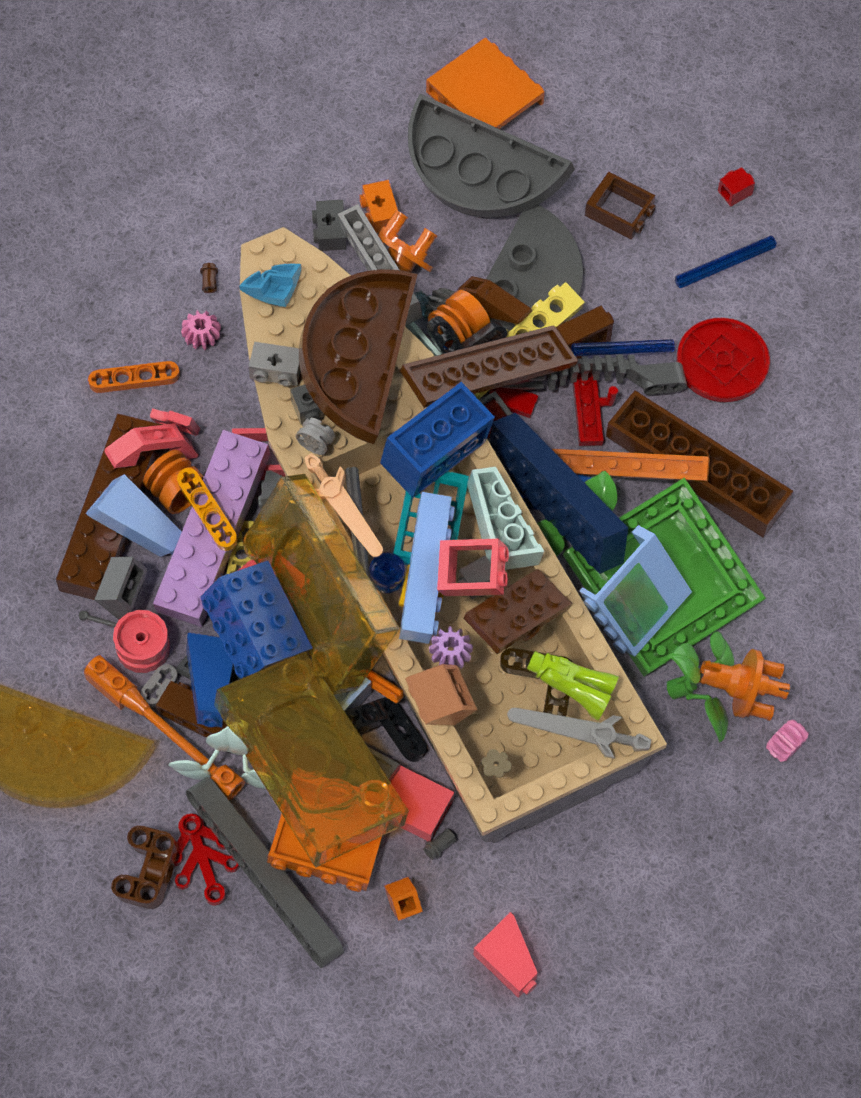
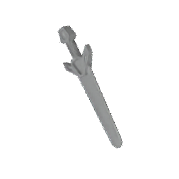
(593, 732)

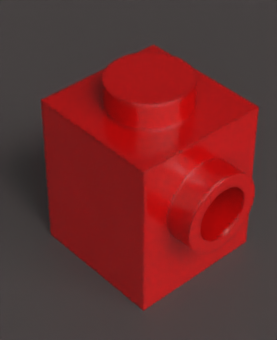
(736, 186)

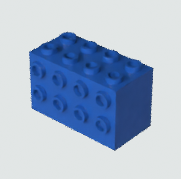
(254, 619)

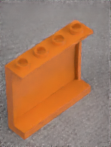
(485, 85)
(348, 869)

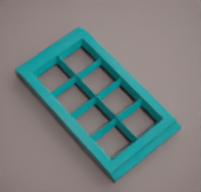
(448, 478)

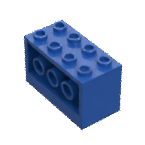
(436, 439)

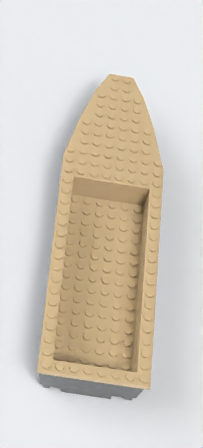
(547, 768)

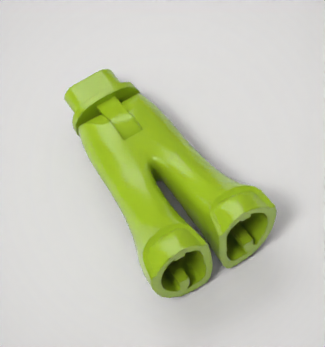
(582, 684)

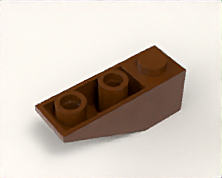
(496, 301)

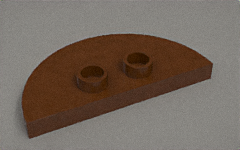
(353, 347)

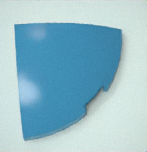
(273, 285)

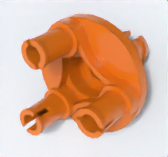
(402, 254)
(746, 682)

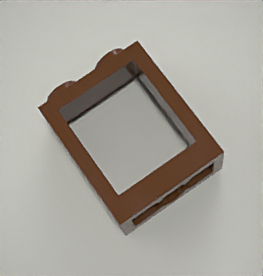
(627, 190)
(588, 328)

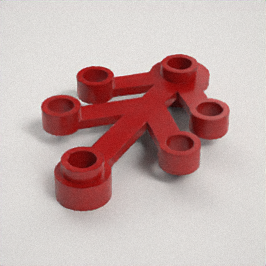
(201, 854)

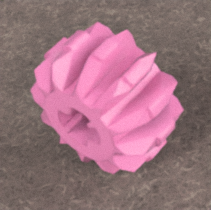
(201, 329)
(787, 740)

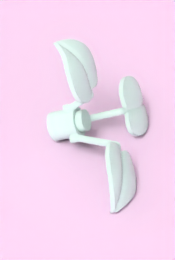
(222, 741)

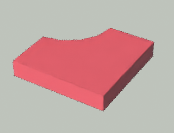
(183, 422)

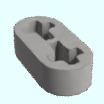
(154, 683)

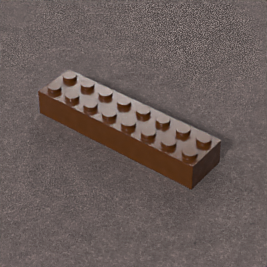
(732, 482)
(91, 541)

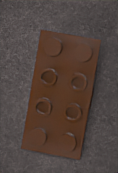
(518, 612)

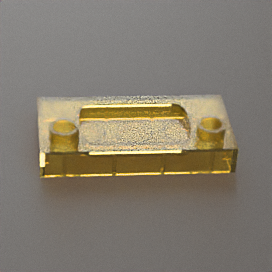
(322, 582)
(311, 759)

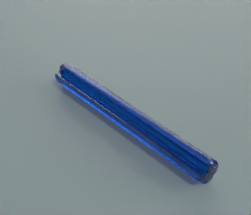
(725, 261)
(623, 347)

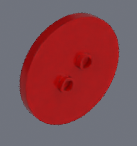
(723, 359)

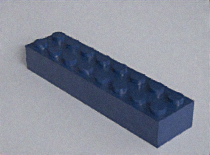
(559, 494)

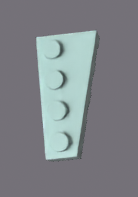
(502, 519)

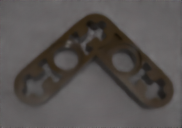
(516, 669)

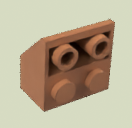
(441, 695)

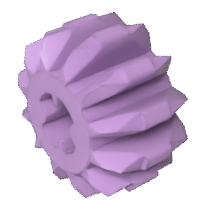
(451, 639)

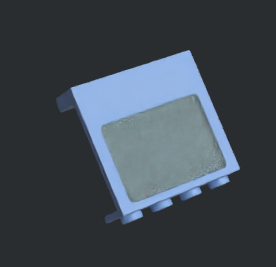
(638, 595)

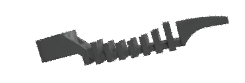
(653, 378)

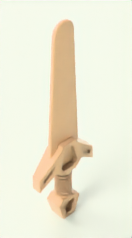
(333, 491)

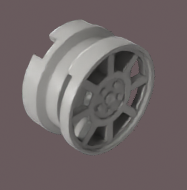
(315, 436)

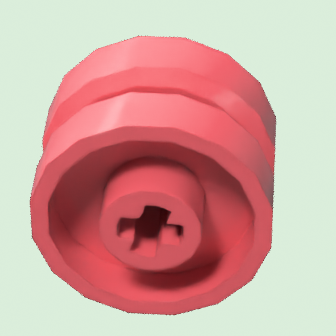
(141, 641)

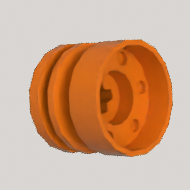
(463, 314)
(163, 483)

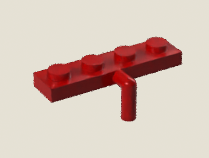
(588, 410)

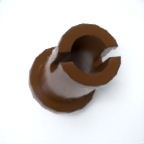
(209, 274)

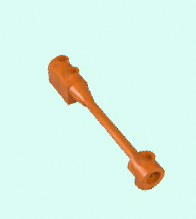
(125, 694)

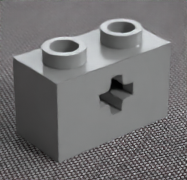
(274, 364)

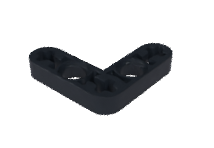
(449, 334)
(388, 715)

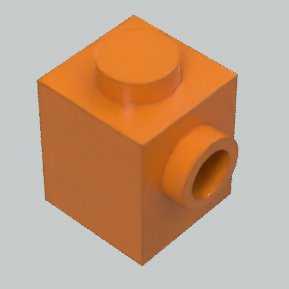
(403, 898)

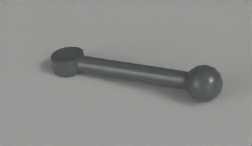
(83, 615)

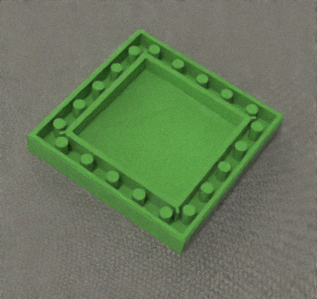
(704, 559)

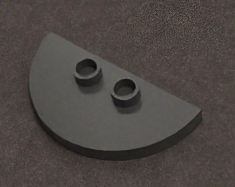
(478, 165)
(536, 260)

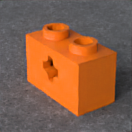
(379, 203)

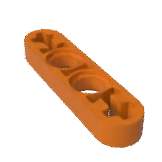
(133, 373)

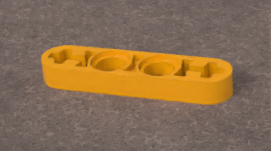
(208, 508)

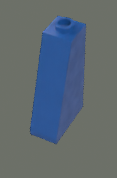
(209, 670)

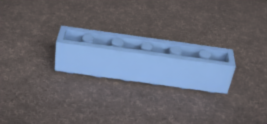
(421, 589)

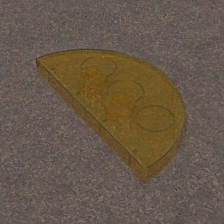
(62, 756)

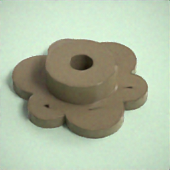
(494, 757)

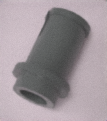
(439, 844)

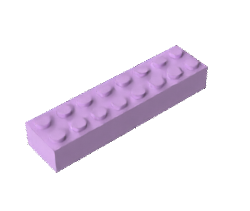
(197, 560)

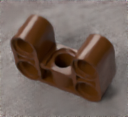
(155, 870)

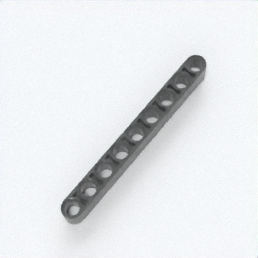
(272, 883)

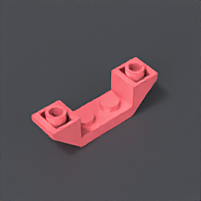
(127, 448)

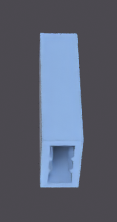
(135, 516)

